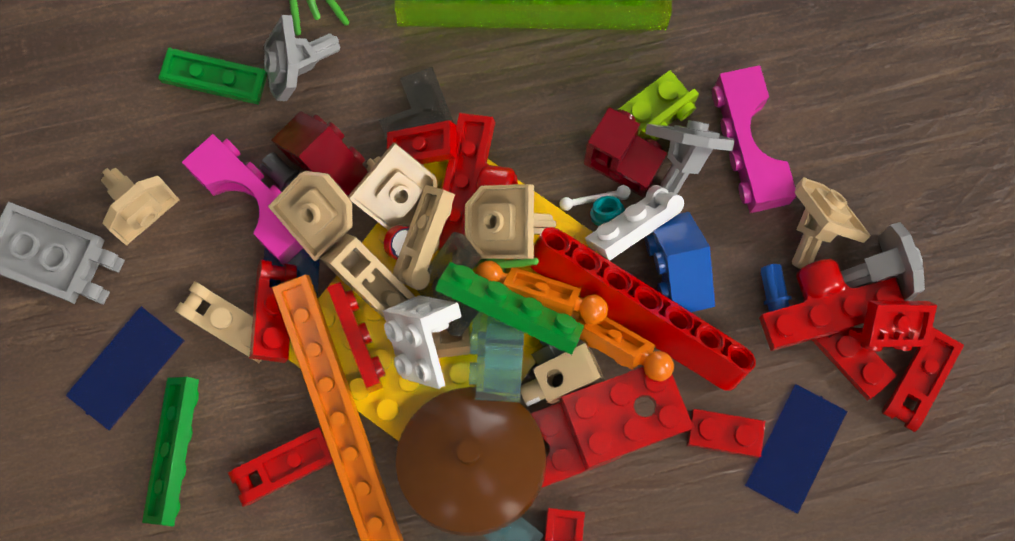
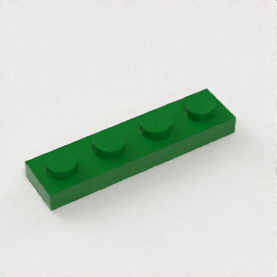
(510, 308)
(170, 451)

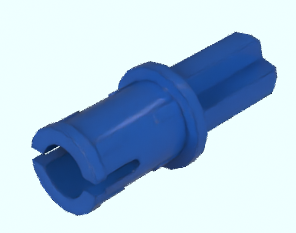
(774, 287)

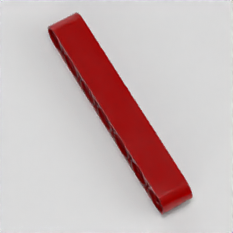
(644, 310)

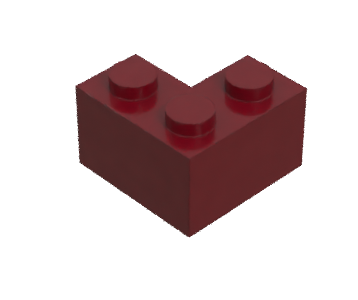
(320, 149)
(621, 154)

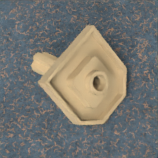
(392, 187)
(135, 204)
(314, 212)
(823, 219)
(503, 221)

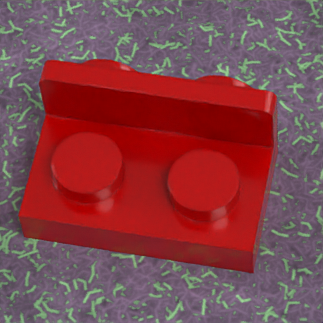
(896, 325)

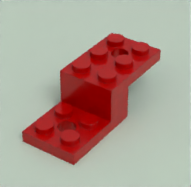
(602, 425)

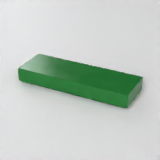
(213, 76)

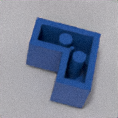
(684, 262)

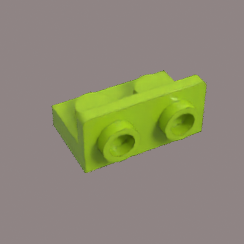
(661, 103)

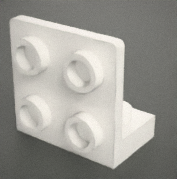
(410, 331)

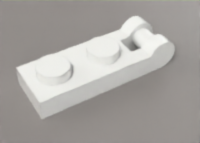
(635, 222)

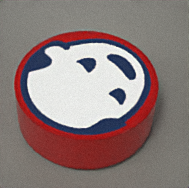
(394, 240)

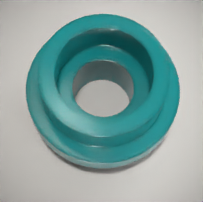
(606, 209)

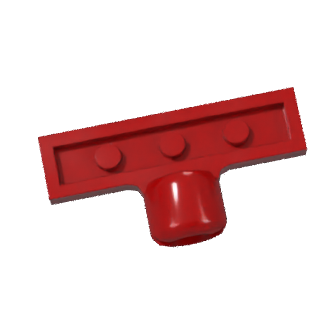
(470, 169)
(826, 308)

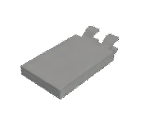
(52, 255)

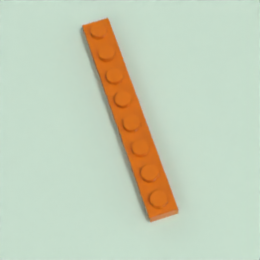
(336, 411)

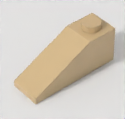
(365, 274)

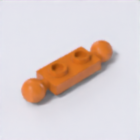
(549, 292)
(626, 347)

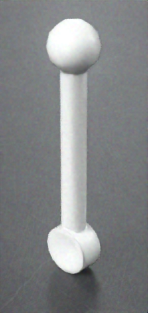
(621, 193)

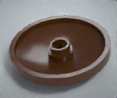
(470, 462)

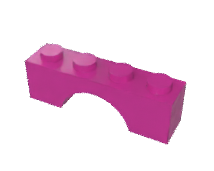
(221, 171)
(764, 180)

